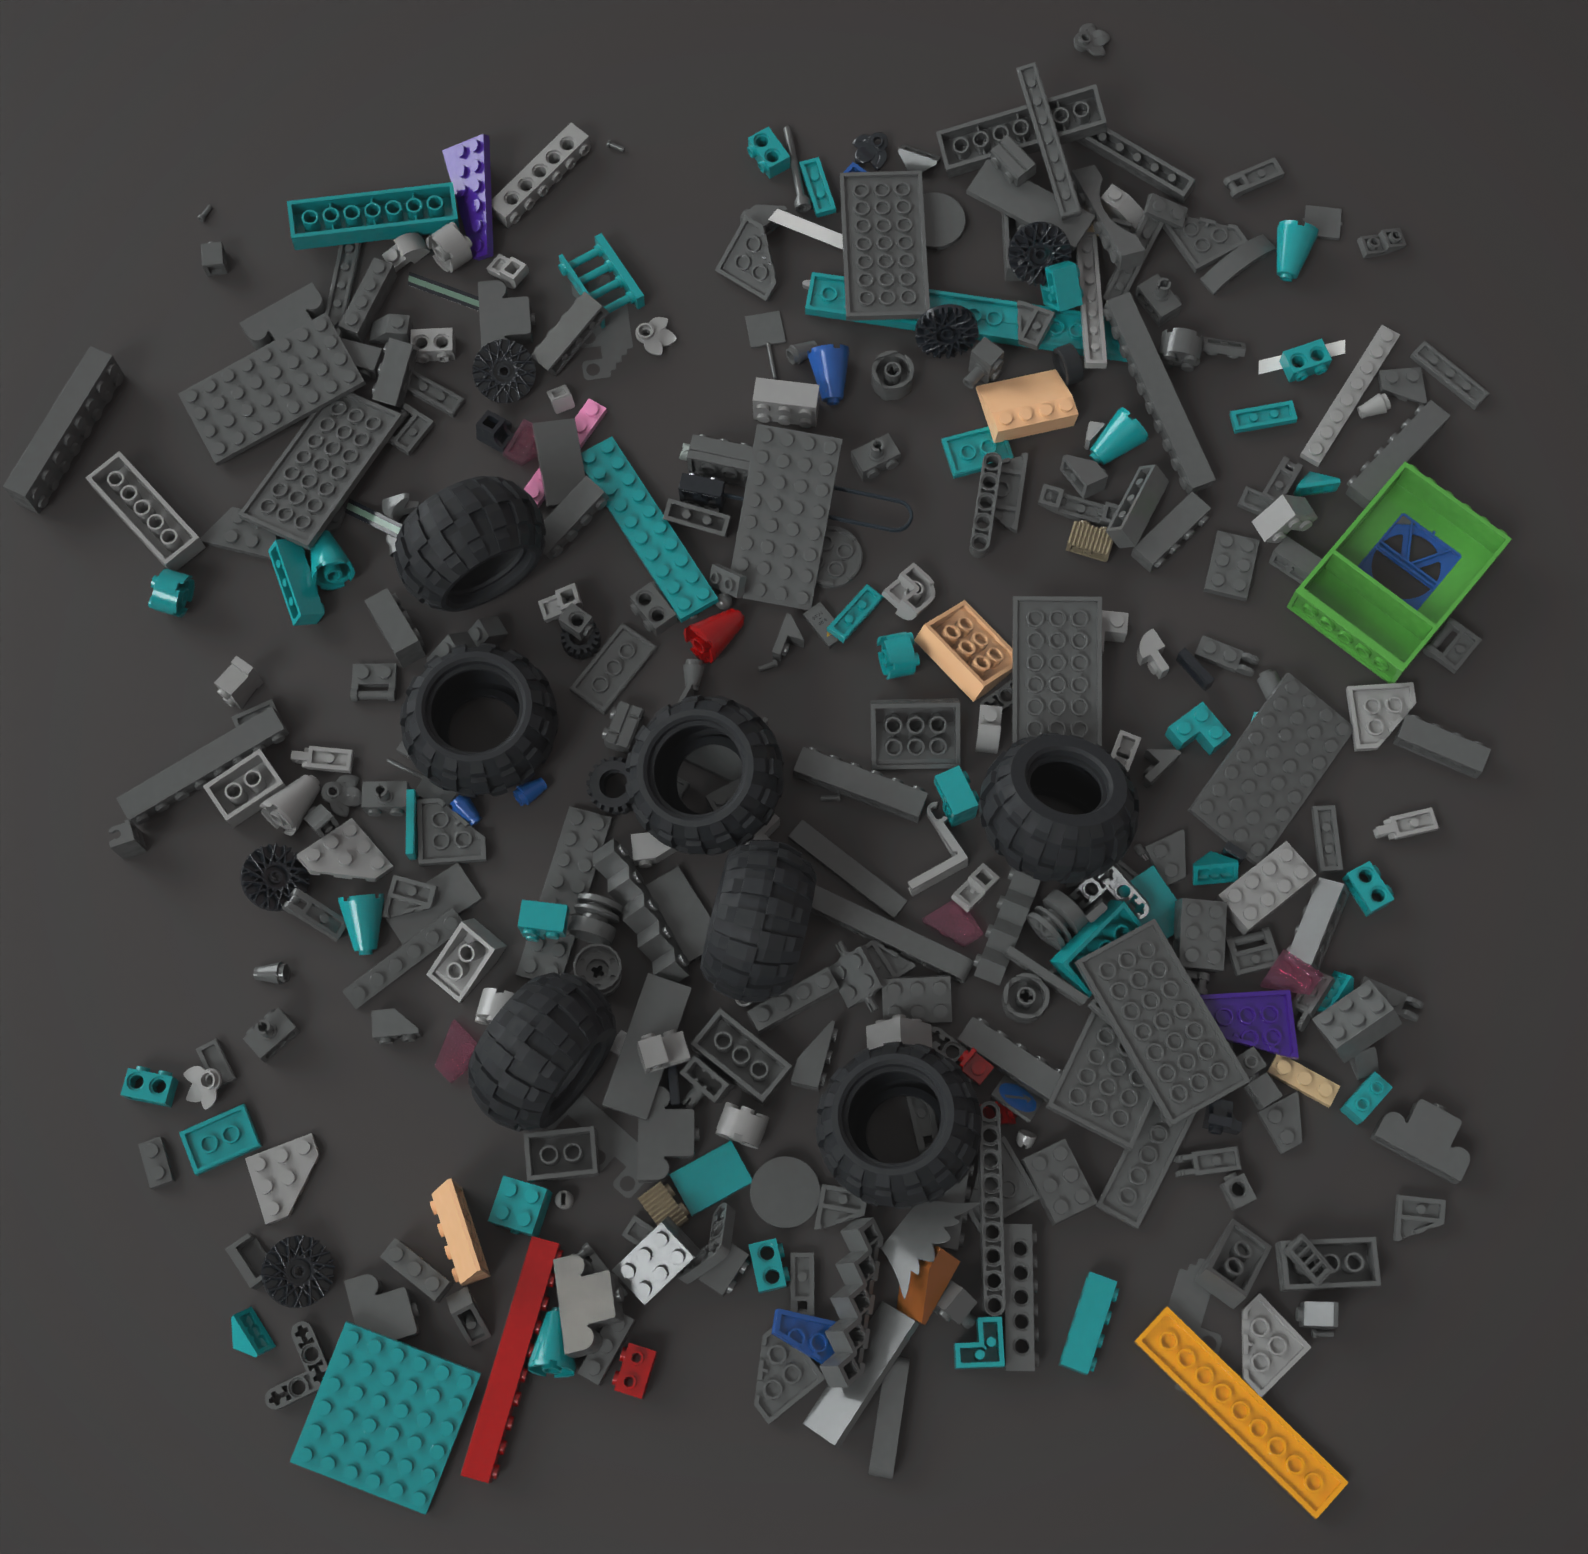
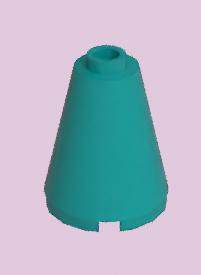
(1293, 247)
(1118, 437)
(329, 563)
(363, 920)
(548, 1351)

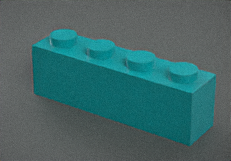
(296, 582)
(1088, 1323)

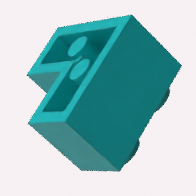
(1062, 286)
(1198, 725)
(958, 799)
(542, 920)
(987, 1351)

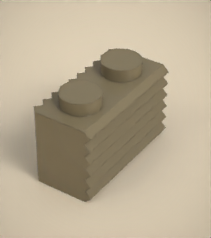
(1089, 541)
(660, 1204)

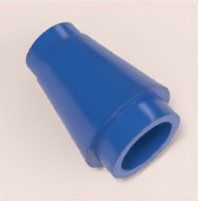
(529, 791)
(466, 809)

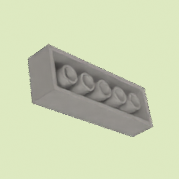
(145, 512)

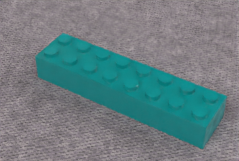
(371, 215)

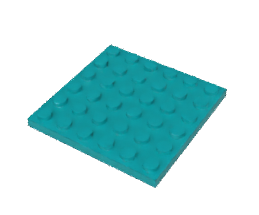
(385, 1417)

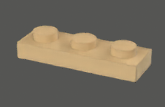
(1303, 1080)

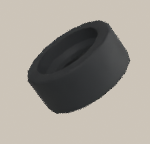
(1068, 364)

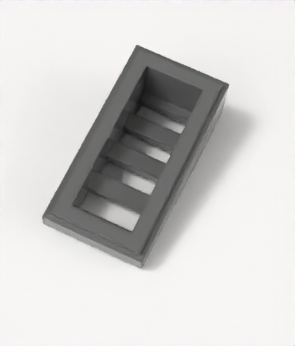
(1315, 1254)

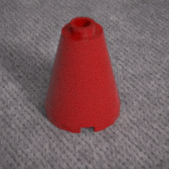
(713, 634)

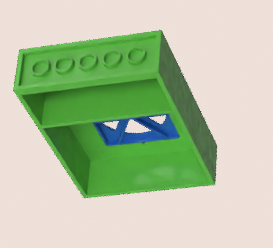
(1367, 617)

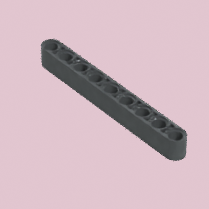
(891, 935)
(986, 1219)

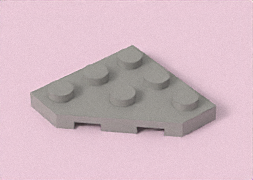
(1377, 711)
(346, 854)
(282, 1175)
(1268, 1345)

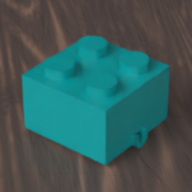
(520, 1207)

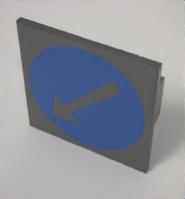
(1016, 1098)

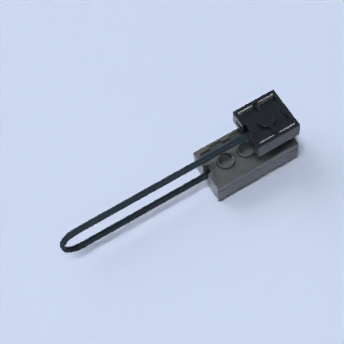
(720, 462)

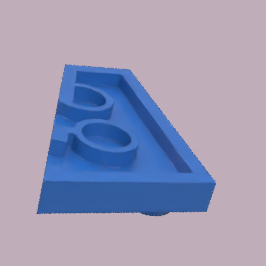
(804, 1333)

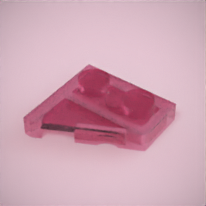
(522, 445)
(954, 923)
(1292, 975)
(455, 1052)

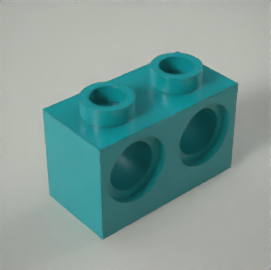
(771, 151)
(1303, 356)
(1362, 891)
(148, 1091)
(1366, 1098)
(763, 1266)

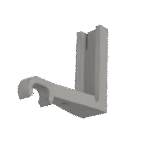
(945, 869)

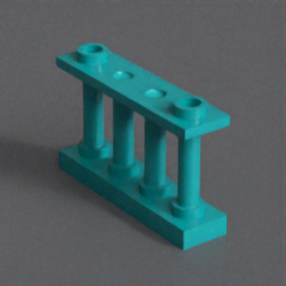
(611, 264)

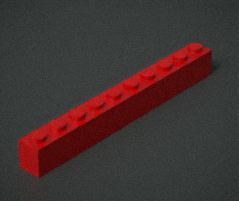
(511, 1361)

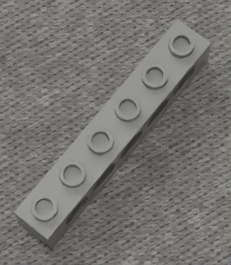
(541, 165)

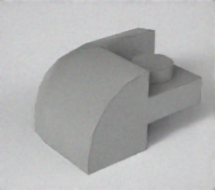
(910, 592)

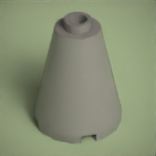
(291, 804)

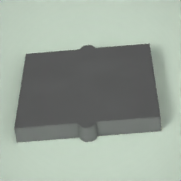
(1325, 219)

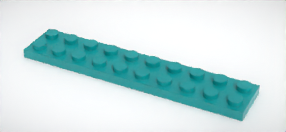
(648, 531)

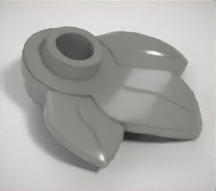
(658, 335)
(202, 1088)

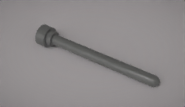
(802, 202)

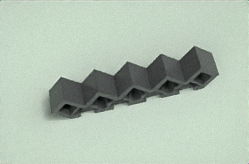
(641, 911)
(1007, 927)
(853, 1303)

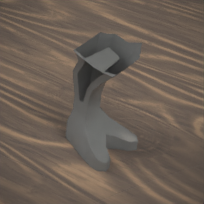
(395, 508)

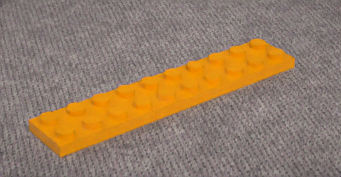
(1241, 1412)

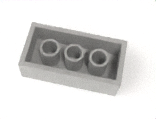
(1266, 887)

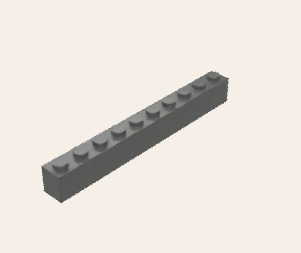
(1159, 393)

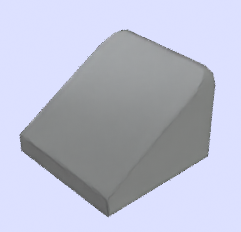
(561, 399)
(1093, 432)

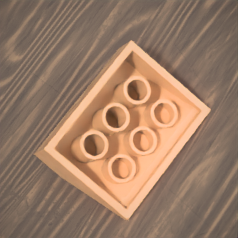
(1027, 405)
(966, 649)
(460, 1233)

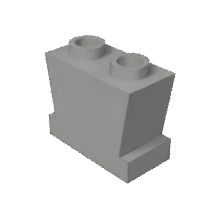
(238, 683)

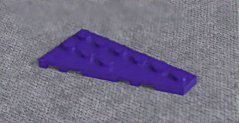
(471, 178)
(1256, 1020)

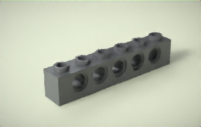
(1011, 1333)

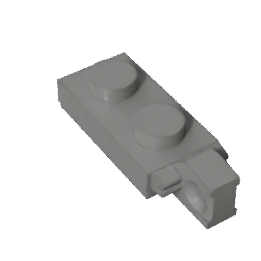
(325, 759)
(1408, 824)

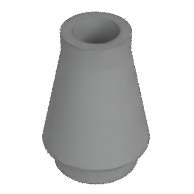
(1376, 405)

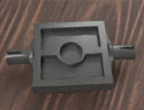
(857, 976)

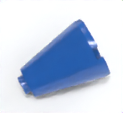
(830, 371)

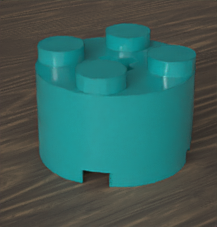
(171, 592)
(897, 655)

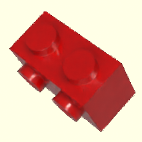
(635, 1370)

